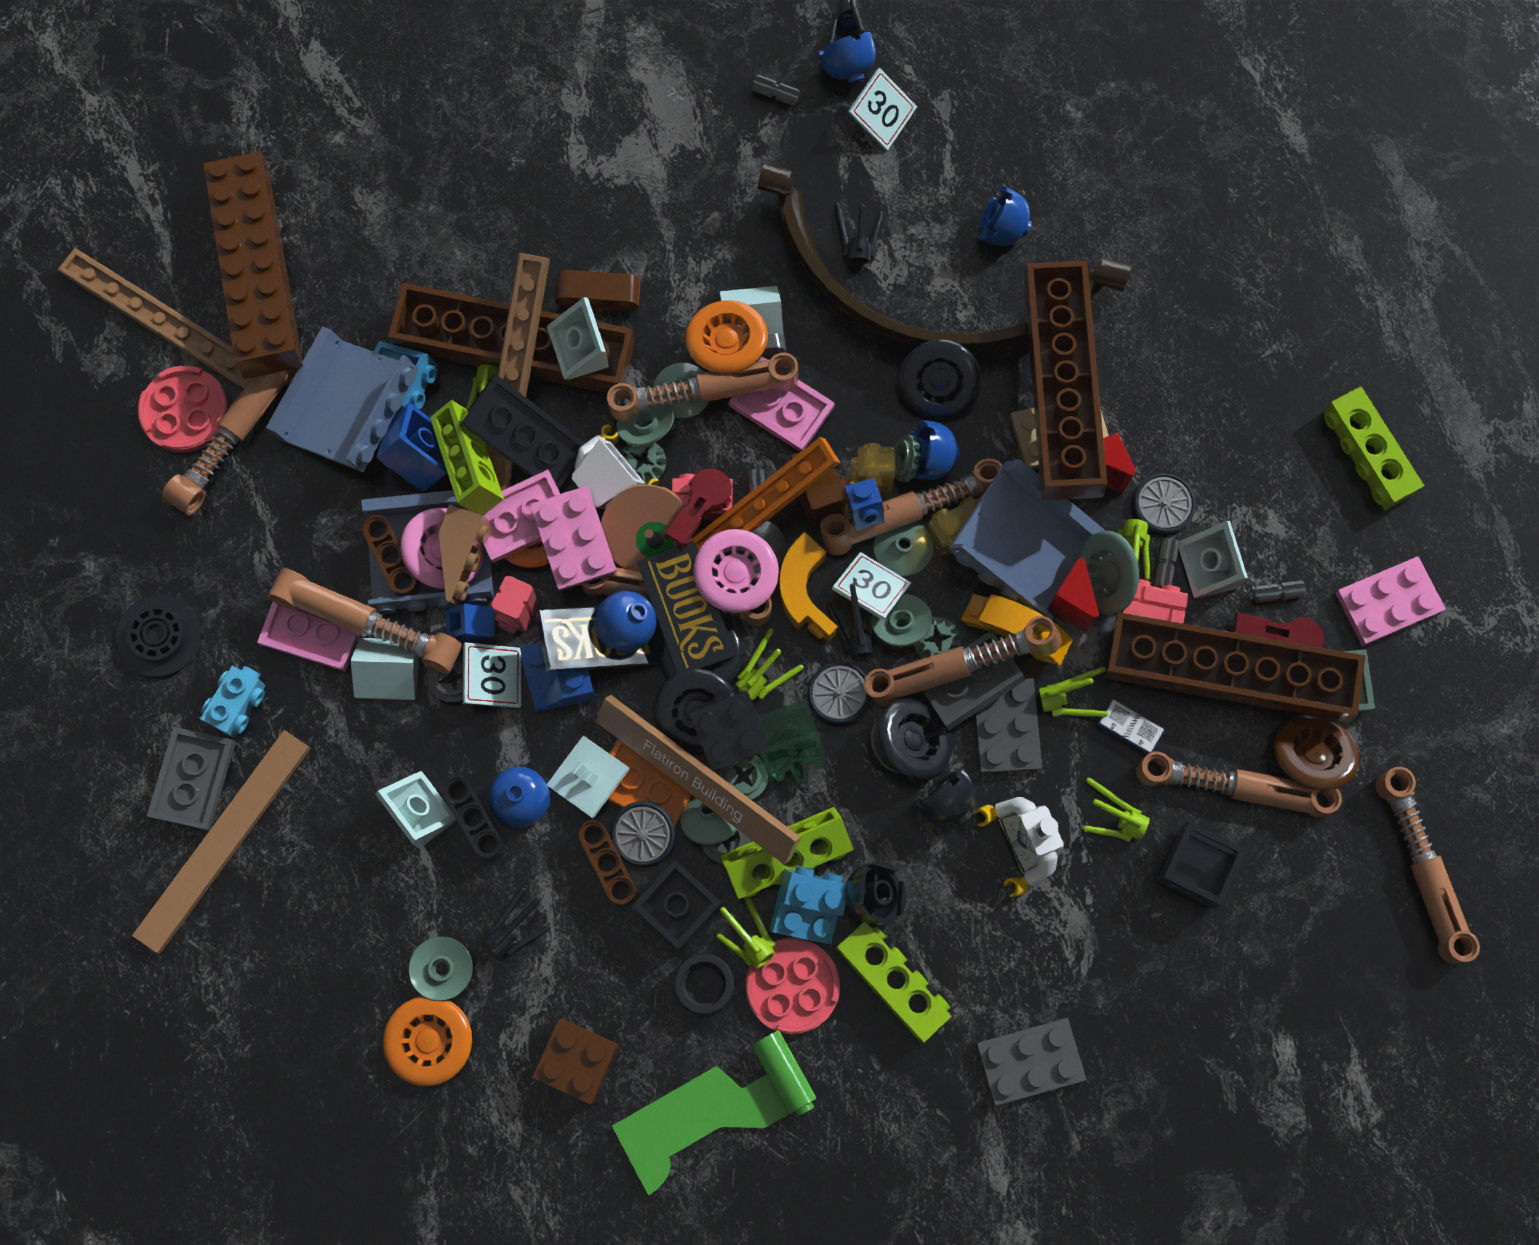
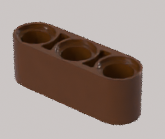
(602, 289)
(382, 547)
(596, 853)

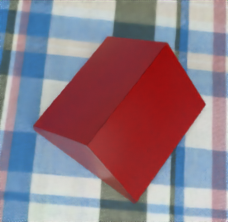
(1118, 463)
(1076, 598)

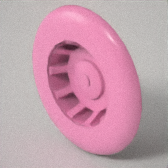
(427, 566)
(735, 571)

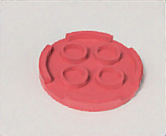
(182, 408)
(794, 988)

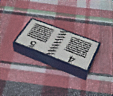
(1131, 727)

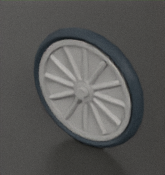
(1164, 503)
(838, 693)
(643, 833)

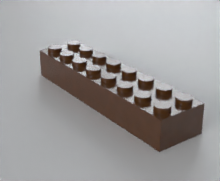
(252, 266)
(473, 334)
(1065, 381)
(1235, 667)

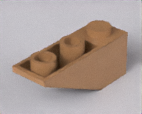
(460, 543)

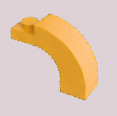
(796, 569)
(1009, 617)

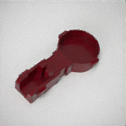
(709, 486)
(1300, 630)

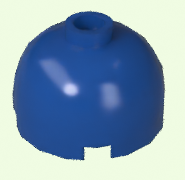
(849, 57)
(1005, 218)
(937, 450)
(625, 621)
(519, 797)

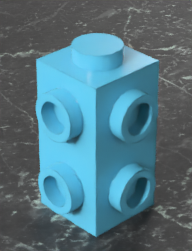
(233, 700)

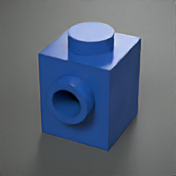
(864, 504)
(470, 623)

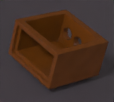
(824, 497)
(576, 1061)

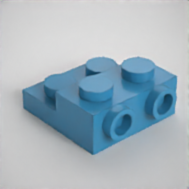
(426, 374)
(808, 905)

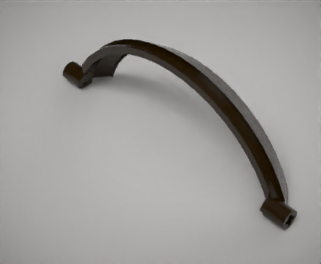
(780, 182)

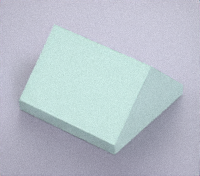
(764, 300)
(578, 341)
(1213, 561)
(383, 671)
(417, 808)

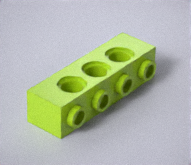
(1373, 432)
(466, 461)
(742, 860)
(922, 1024)

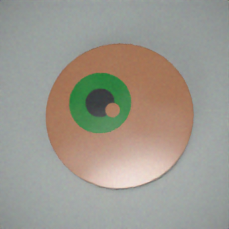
(637, 523)

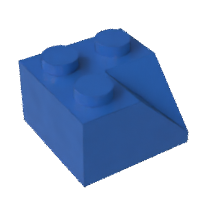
(412, 448)
(554, 688)

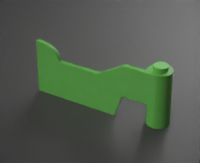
(713, 1103)

